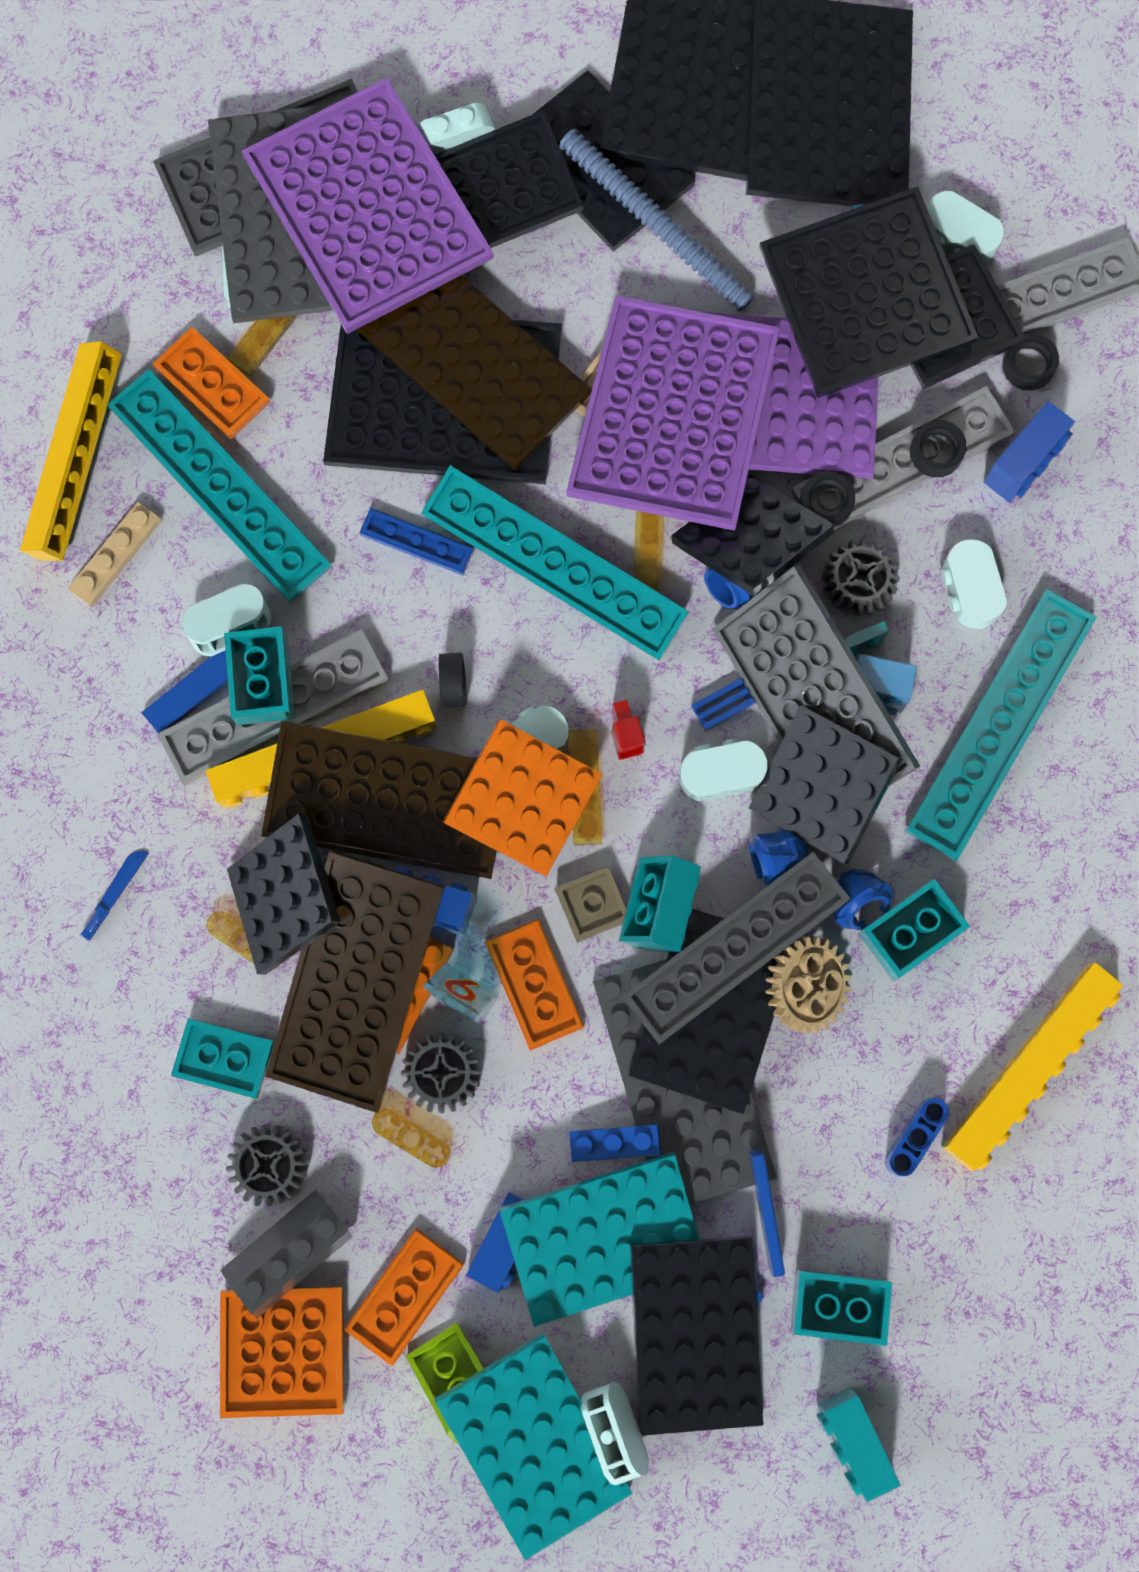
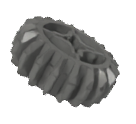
(866, 588)
(416, 1073)
(258, 1155)

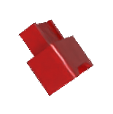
(626, 732)

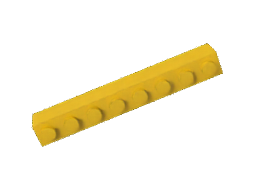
(71, 452)
(390, 721)
(1032, 1067)

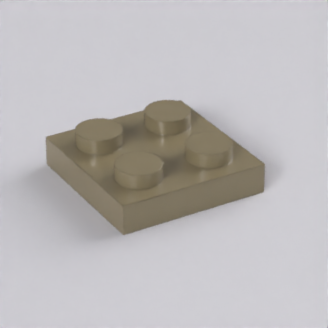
(592, 904)

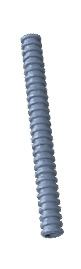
(656, 219)

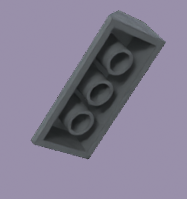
(285, 1254)

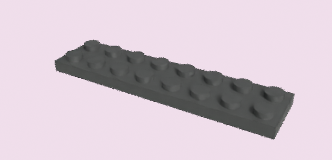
(736, 948)

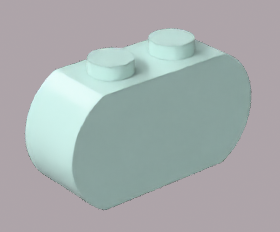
(456, 127)
(964, 224)
(973, 584)
(230, 611)
(544, 724)
(722, 770)
(615, 1433)

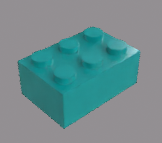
(259, 675)
(660, 903)
(914, 930)
(841, 1307)
(857, 1445)

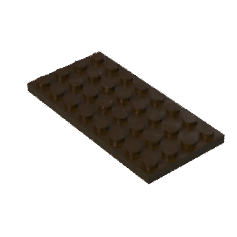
(480, 367)
(374, 798)
(356, 984)

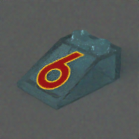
(461, 992)

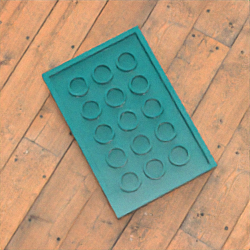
(578, 1238)
(530, 1446)

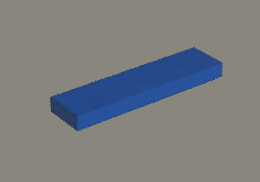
(416, 541)
(188, 693)
(767, 1213)

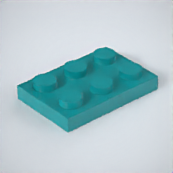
(222, 1058)

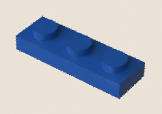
(615, 1143)

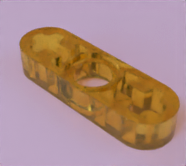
(221, 935)
(426, 1156)

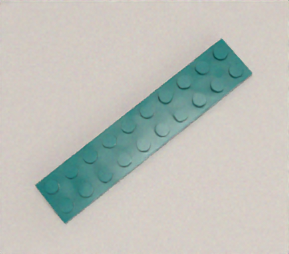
(219, 486)
(555, 563)
(1000, 725)

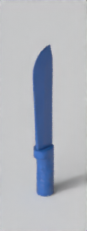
(114, 891)

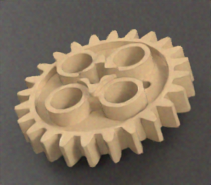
(808, 984)

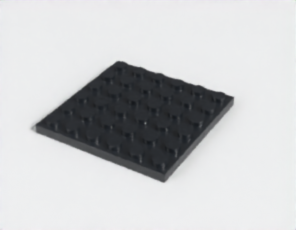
(868, 292)

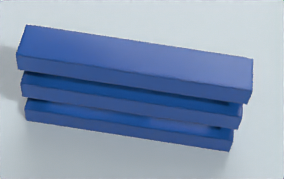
(744, 692)

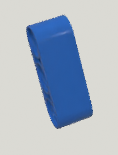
(929, 1129)

